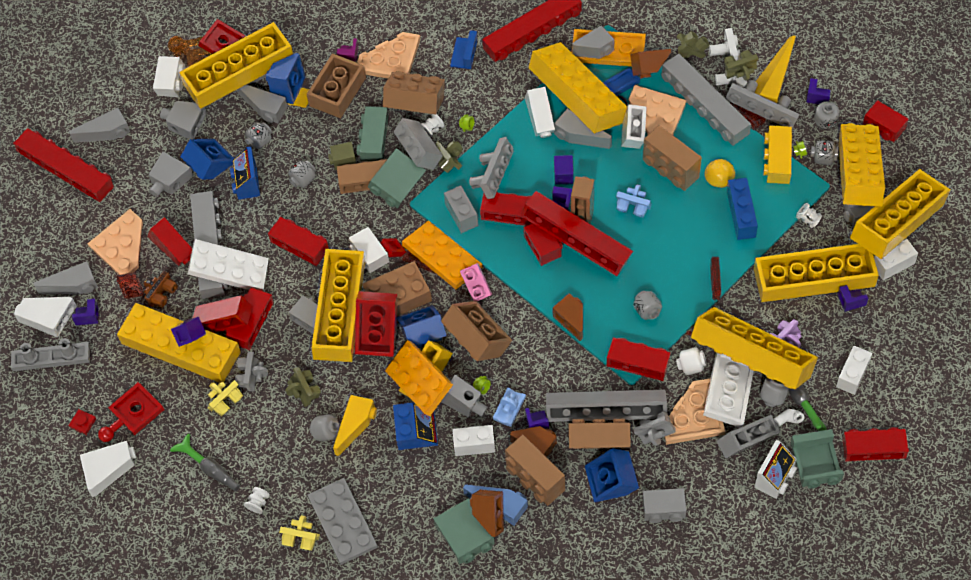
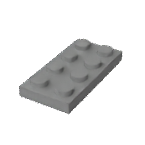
(342, 521)

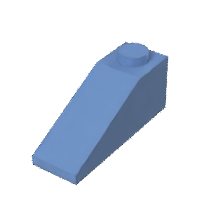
(513, 503)

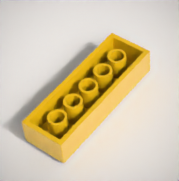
(235, 65)
(577, 87)
(861, 165)
(900, 214)
(814, 272)
(337, 305)
(152, 334)
(754, 348)

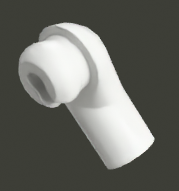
(789, 415)

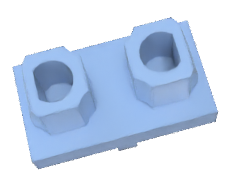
(641, 204)
(509, 407)

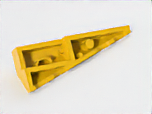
(773, 76)

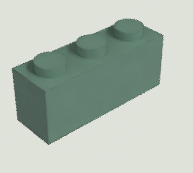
(373, 134)

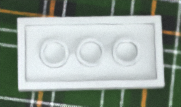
(227, 265)
(728, 391)

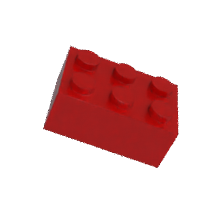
(375, 323)

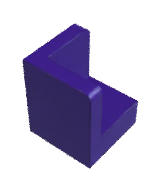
(817, 95)
(563, 169)
(562, 197)
(851, 299)
(87, 314)
(188, 331)
(536, 419)

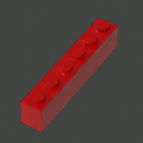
(529, 27)
(64, 165)
(576, 233)

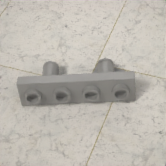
(759, 105)
(495, 171)
(50, 356)

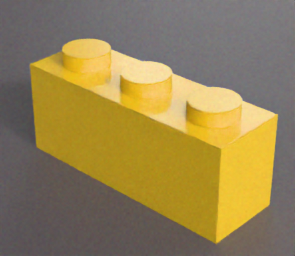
(778, 154)

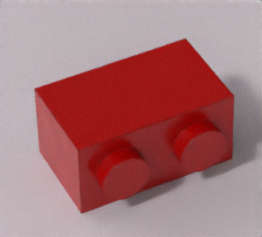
(890, 122)
(543, 245)

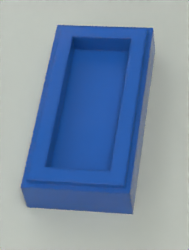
(622, 81)

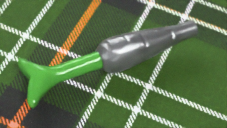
(801, 398)
(207, 465)

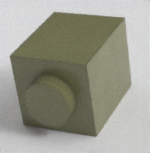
(342, 154)

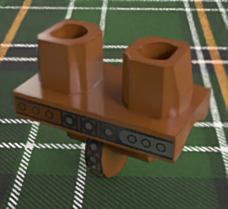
(156, 288)

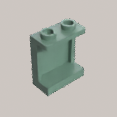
(396, 178)
(816, 459)
(463, 532)

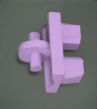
(789, 332)

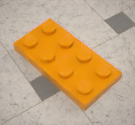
(624, 45)
(440, 253)
(419, 378)

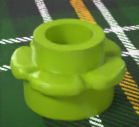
(465, 122)
(800, 149)
(481, 382)

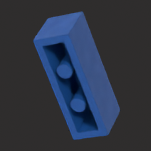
(742, 208)

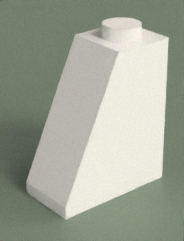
(540, 112)
(45, 313)
(106, 465)

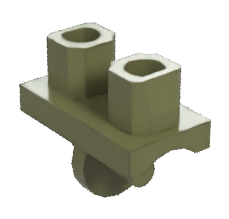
(692, 45)
(741, 67)
(449, 154)
(299, 386)

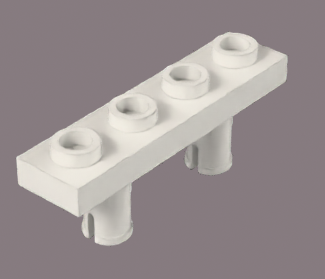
(728, 49)

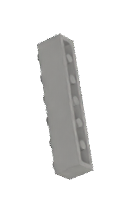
(706, 99)
(206, 229)
(605, 405)

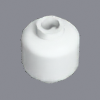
(691, 361)

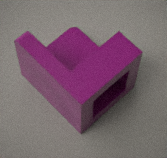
(349, 52)

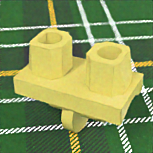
(231, 392)
(308, 538)

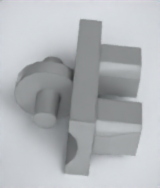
(253, 371)
(654, 430)

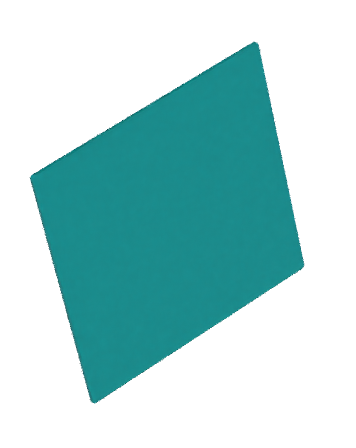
(668, 244)

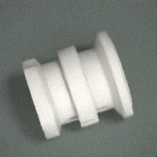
(432, 124)
(808, 215)
(257, 500)

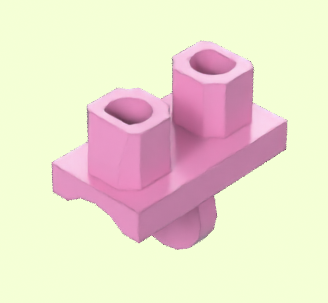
(476, 282)

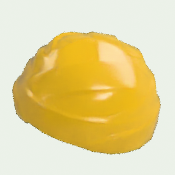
(719, 173)

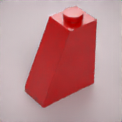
(170, 242)

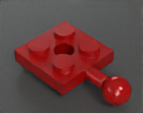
(218, 31)
(132, 420)

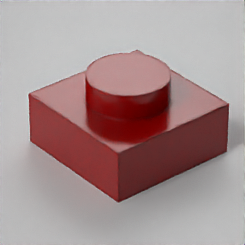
(392, 247)
(82, 422)

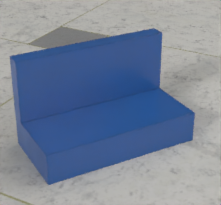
(464, 51)

